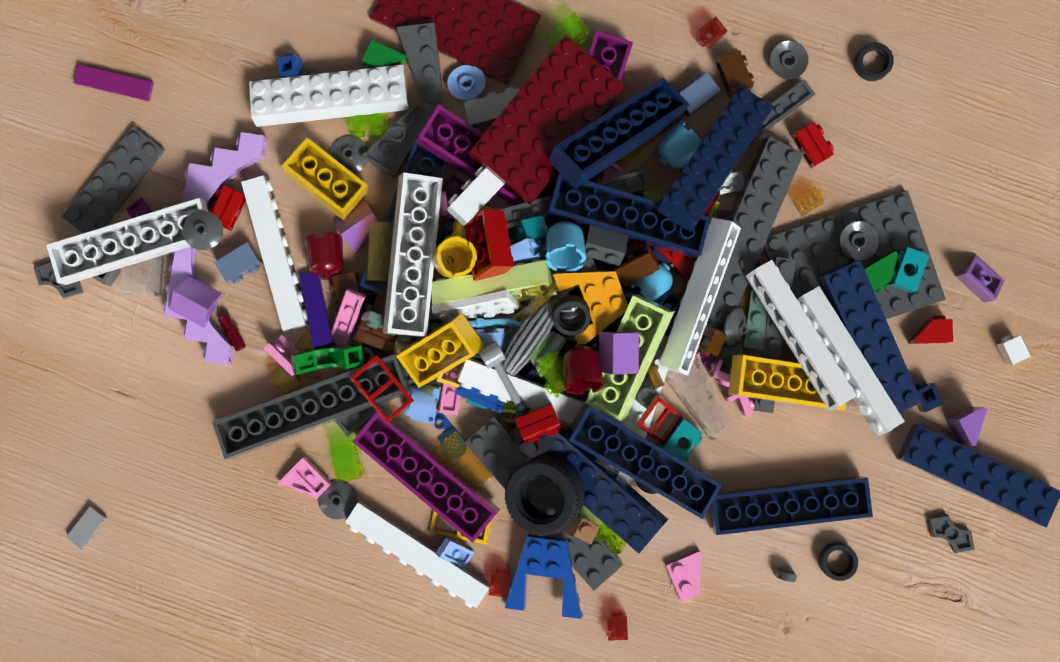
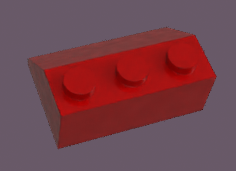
(492, 244)

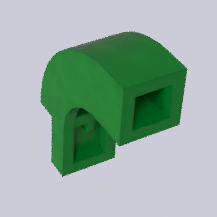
(327, 356)

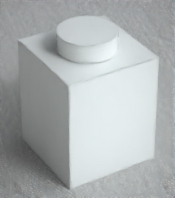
(1012, 349)

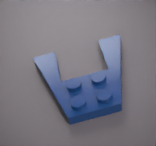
(545, 558)

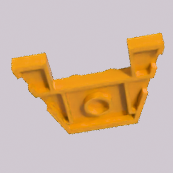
(602, 294)

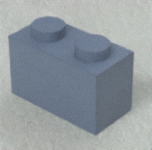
(699, 93)
(239, 263)

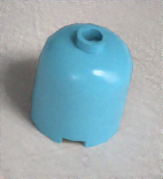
(678, 146)
(565, 247)
(654, 285)

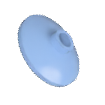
(466, 75)

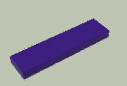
(316, 310)

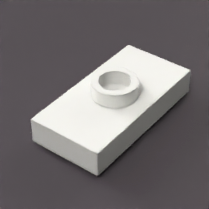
(733, 183)

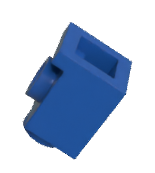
(290, 66)

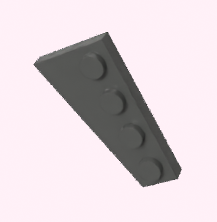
(423, 55)
(395, 145)

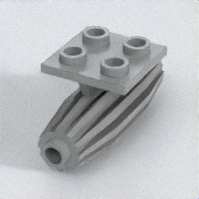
(532, 339)

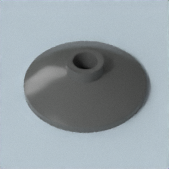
(795, 53)
(355, 162)
(212, 230)
(868, 240)
(735, 327)
(347, 497)

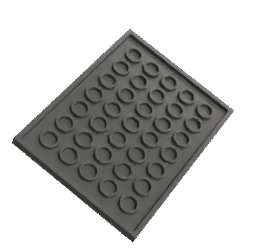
(819, 250)

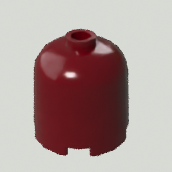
(324, 254)
(582, 370)

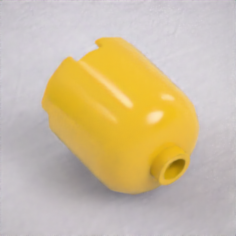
(460, 252)

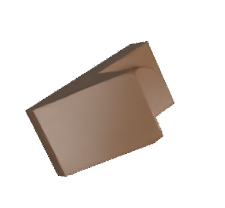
(582, 529)

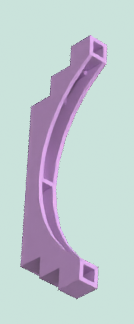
(203, 183)

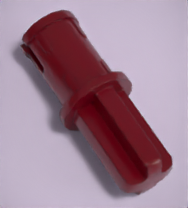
(232, 332)

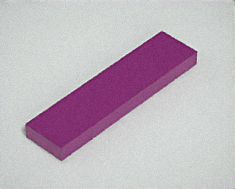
(113, 83)

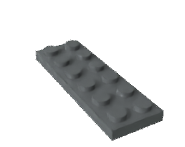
(114, 182)

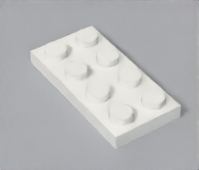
(478, 306)

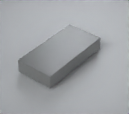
(86, 527)

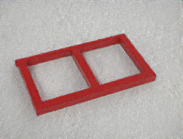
(393, 380)
(652, 431)

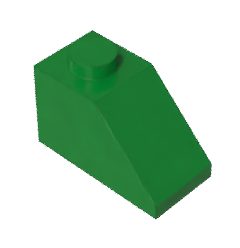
(381, 56)
(881, 271)

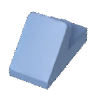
(454, 552)

